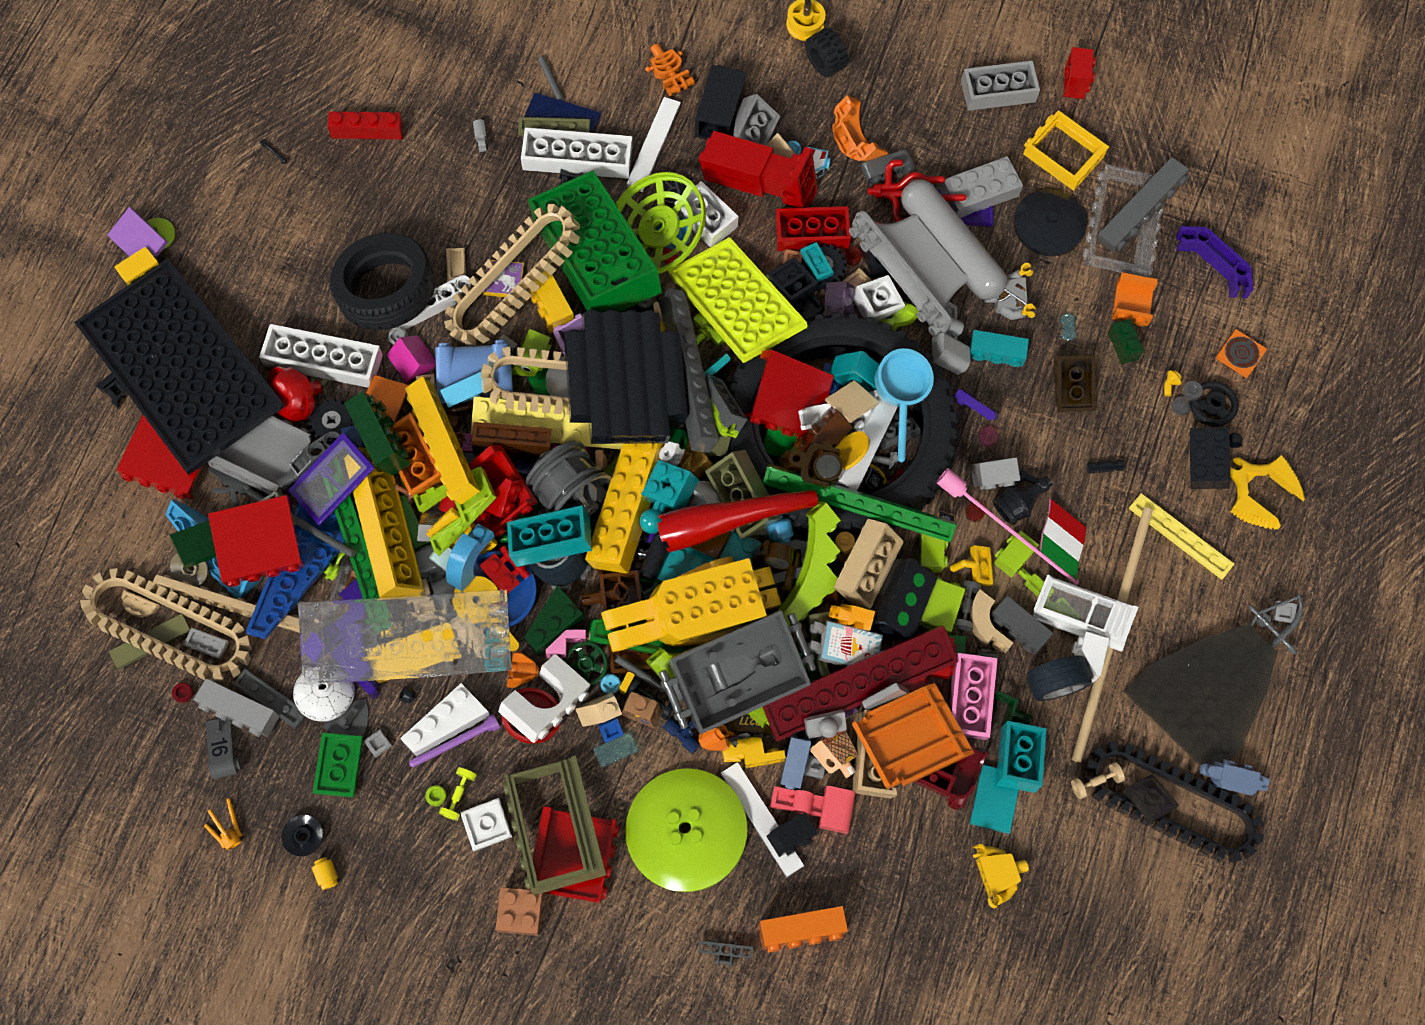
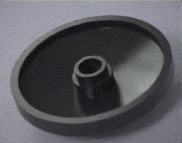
(1049, 222)

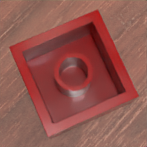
(1078, 73)

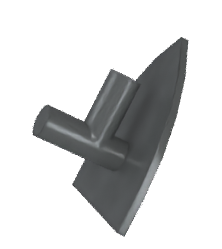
(352, 722)

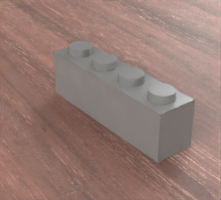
(236, 708)

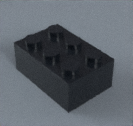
(1209, 458)

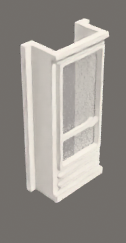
(1084, 611)

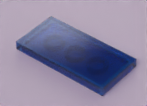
(548, 107)

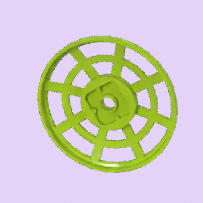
(664, 215)

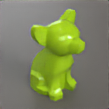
(903, 317)

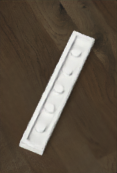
(654, 141)
(758, 815)

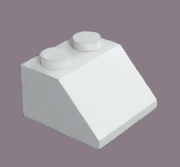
(878, 299)
(1093, 650)

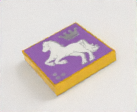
(505, 280)

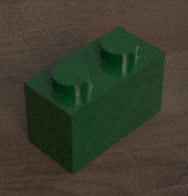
(1125, 341)

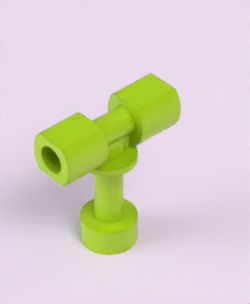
(706, 331)

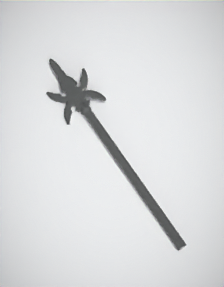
(237, 486)

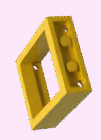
(1078, 134)

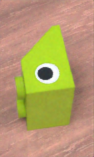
(533, 340)

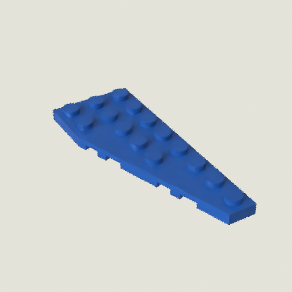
(285, 590)

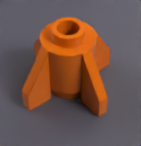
(522, 670)
(716, 739)

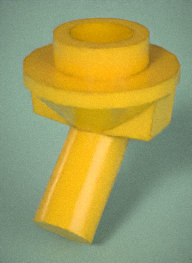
(1173, 378)

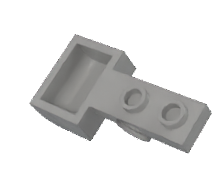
(946, 348)

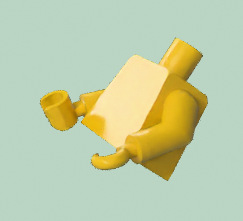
(999, 873)

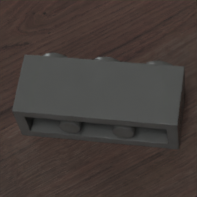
(1020, 625)

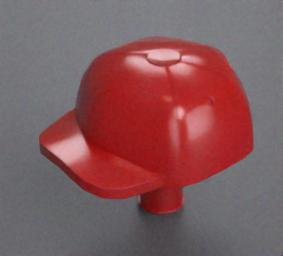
(294, 392)

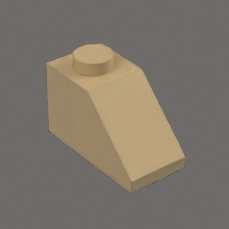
(598, 710)

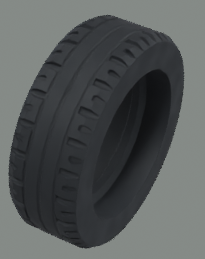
(373, 252)

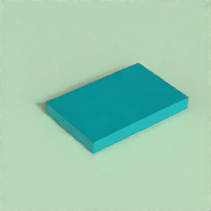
(993, 804)

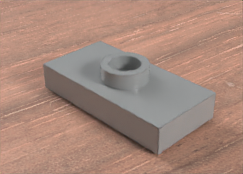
(206, 643)

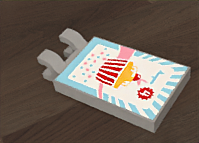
(842, 643)

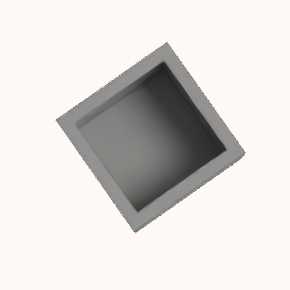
(995, 472)

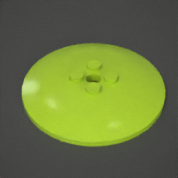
(704, 853)

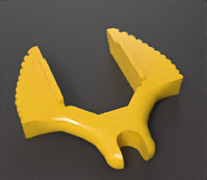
(1249, 509)

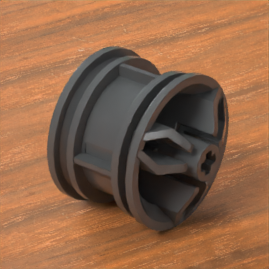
(568, 479)

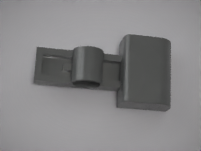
(432, 571)

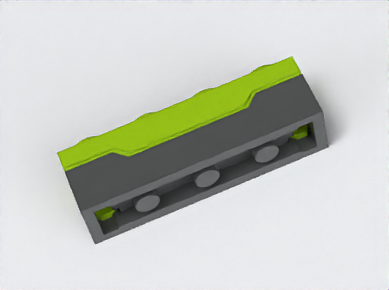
(726, 411)

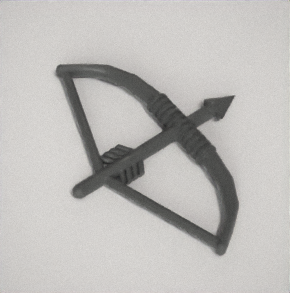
(1264, 620)

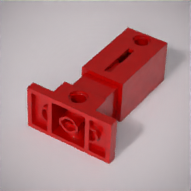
(758, 170)

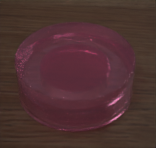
(988, 437)

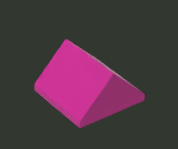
(411, 358)

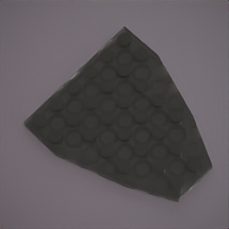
(1208, 692)

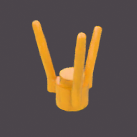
(229, 837)

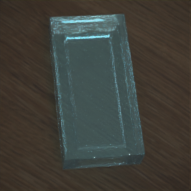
(615, 750)

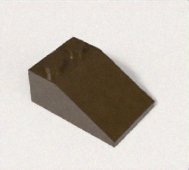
(1074, 382)

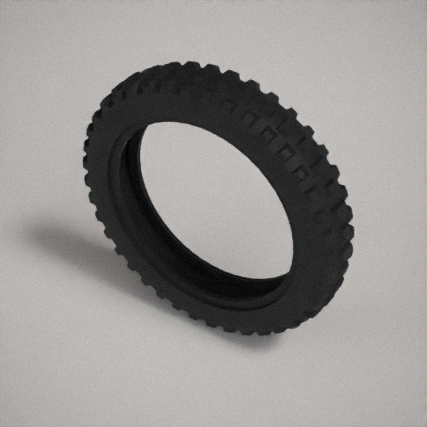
(834, 337)

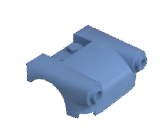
(462, 362)

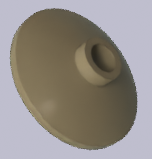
(195, 576)

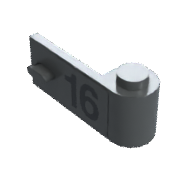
(221, 758)

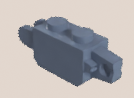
(1235, 778)

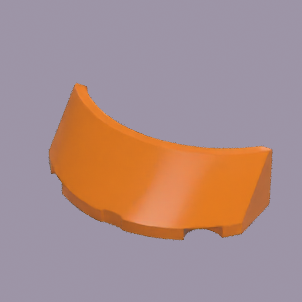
(849, 133)

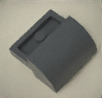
(892, 433)

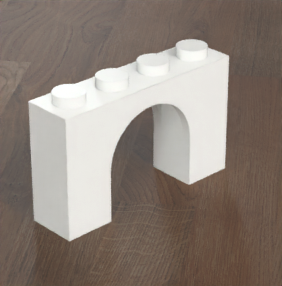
(535, 721)

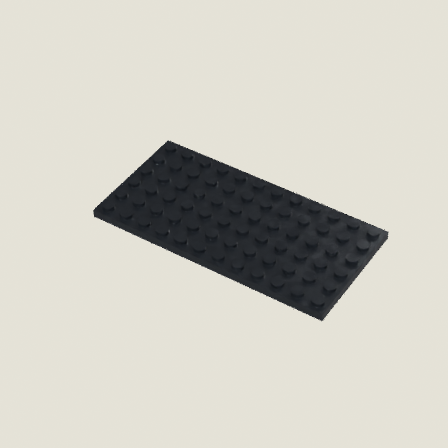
(179, 366)

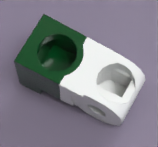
(675, 448)

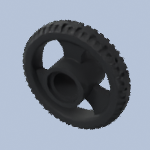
(1217, 397)

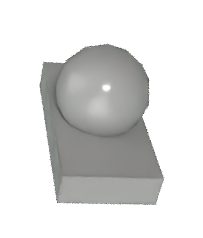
(825, 724)

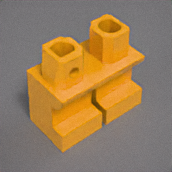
(853, 616)

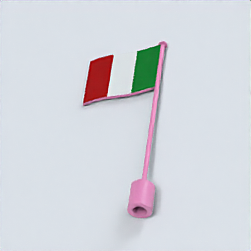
(1061, 536)

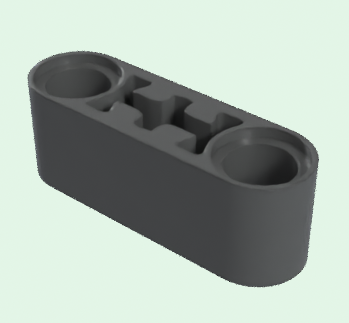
(875, 169)

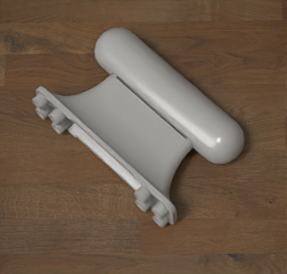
(930, 254)

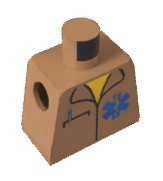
(641, 709)

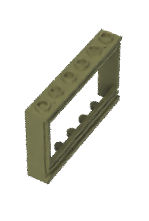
(581, 821)

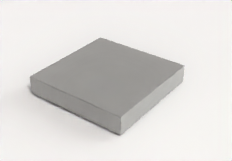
(885, 696)

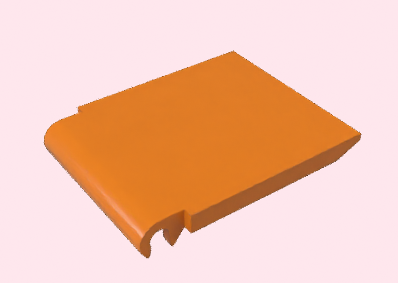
(912, 737)

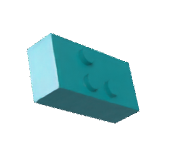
(549, 536)

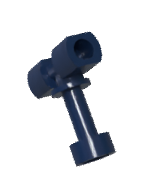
(684, 735)

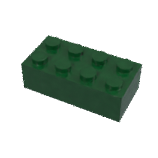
(378, 433)

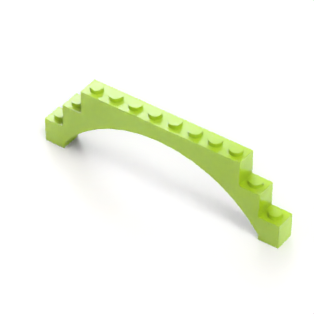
(813, 581)

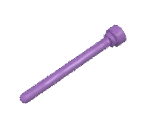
(489, 724)

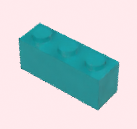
(998, 348)

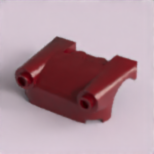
(955, 780)

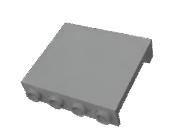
(263, 454)

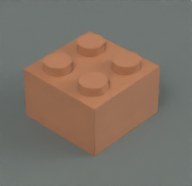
(519, 912)

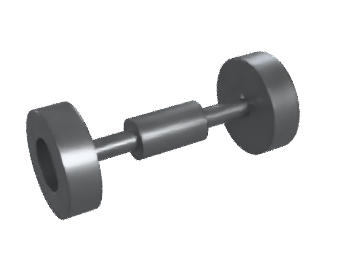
(1192, 391)
(964, 624)

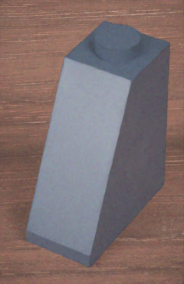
(795, 760)

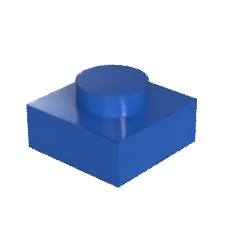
(610, 729)

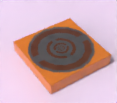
(1241, 353)

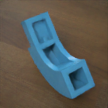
(464, 554)

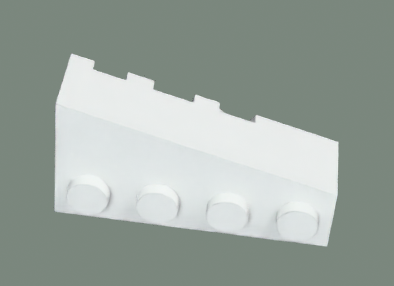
(445, 721)

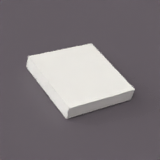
(486, 824)

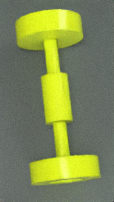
(466, 774)

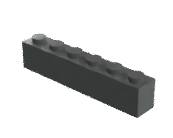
(1143, 205)

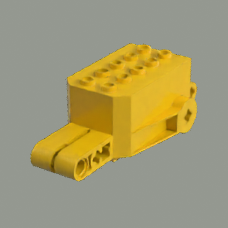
(695, 606)

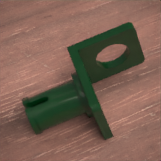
(1012, 712)

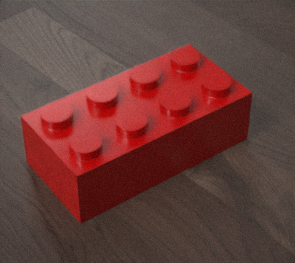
(805, 226)

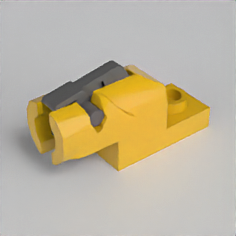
(751, 751)

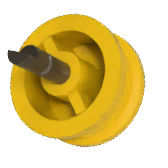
(805, 18)

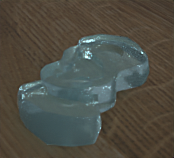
(1068, 327)

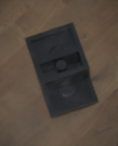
(797, 287)

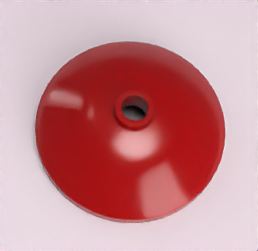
(538, 699)

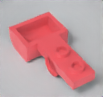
(832, 808)

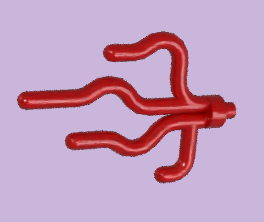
(892, 192)

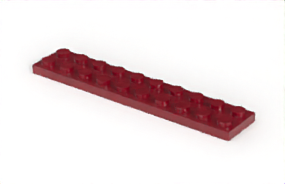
(861, 680)

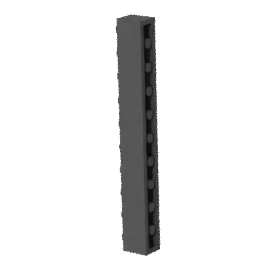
(700, 417)

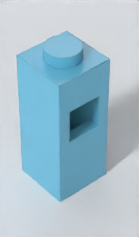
(463, 390)

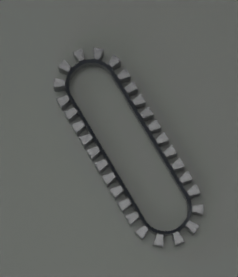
(1220, 795)

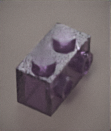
(839, 298)

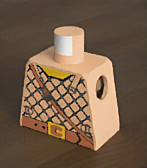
(836, 753)

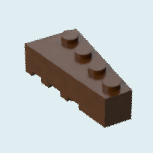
(829, 429)

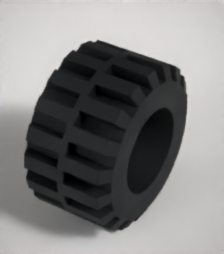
(826, 52)

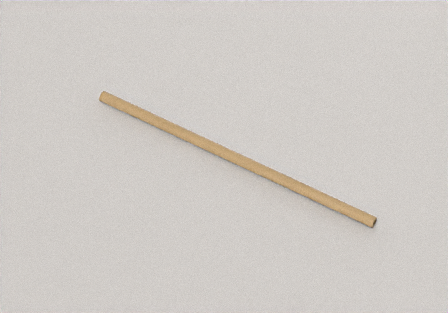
(1122, 597)

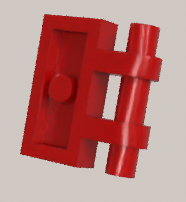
(500, 574)

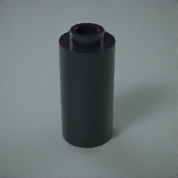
(654, 558)

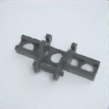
(718, 953)

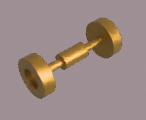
(845, 543)

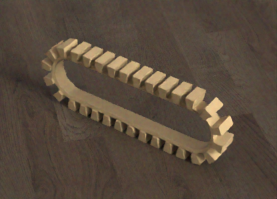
(554, 214)
(495, 363)
(152, 645)

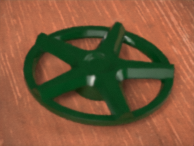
(587, 662)

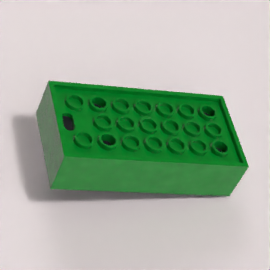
(608, 262)

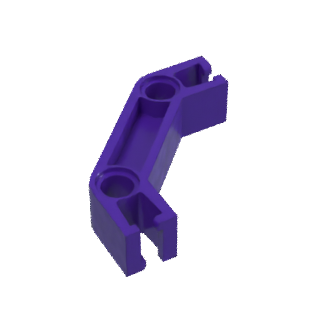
(1219, 256)

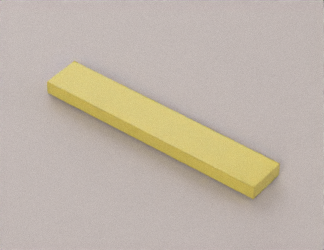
(1183, 537)

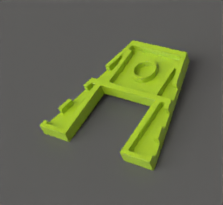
(468, 510)

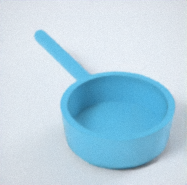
(902, 381)

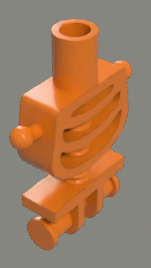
(665, 67)

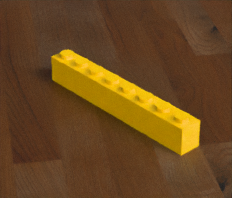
(441, 440)

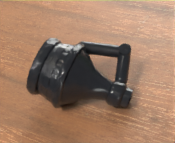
(1018, 501)

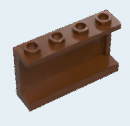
(514, 439)

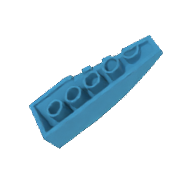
(185, 517)

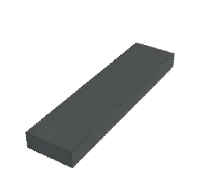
(269, 697)

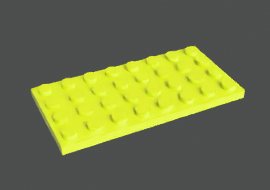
(737, 299)

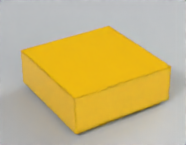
(626, 683)

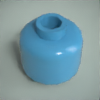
(781, 530)

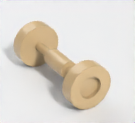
(1115, 772)

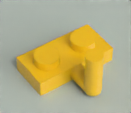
(980, 565)

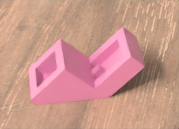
(559, 646)

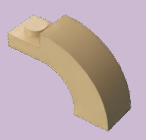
(982, 625)

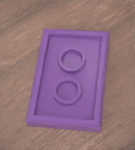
(134, 233)

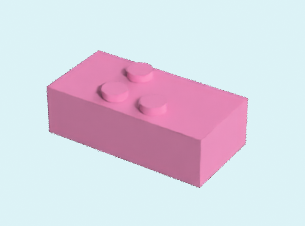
(973, 694)

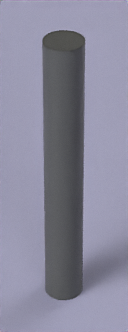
(550, 78)
(639, 672)

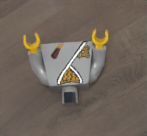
(1013, 300)

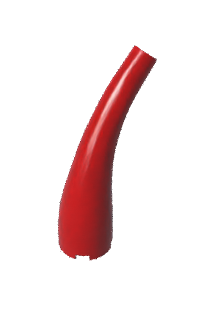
(706, 521)

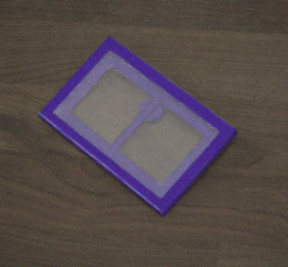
(331, 478)

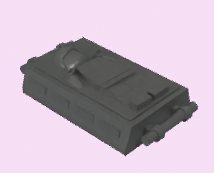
(738, 672)

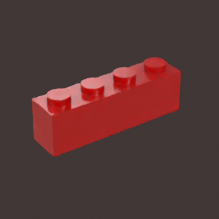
(365, 125)

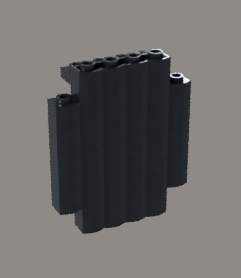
(625, 377)

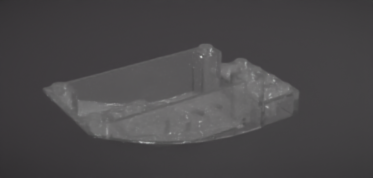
(384, 642)

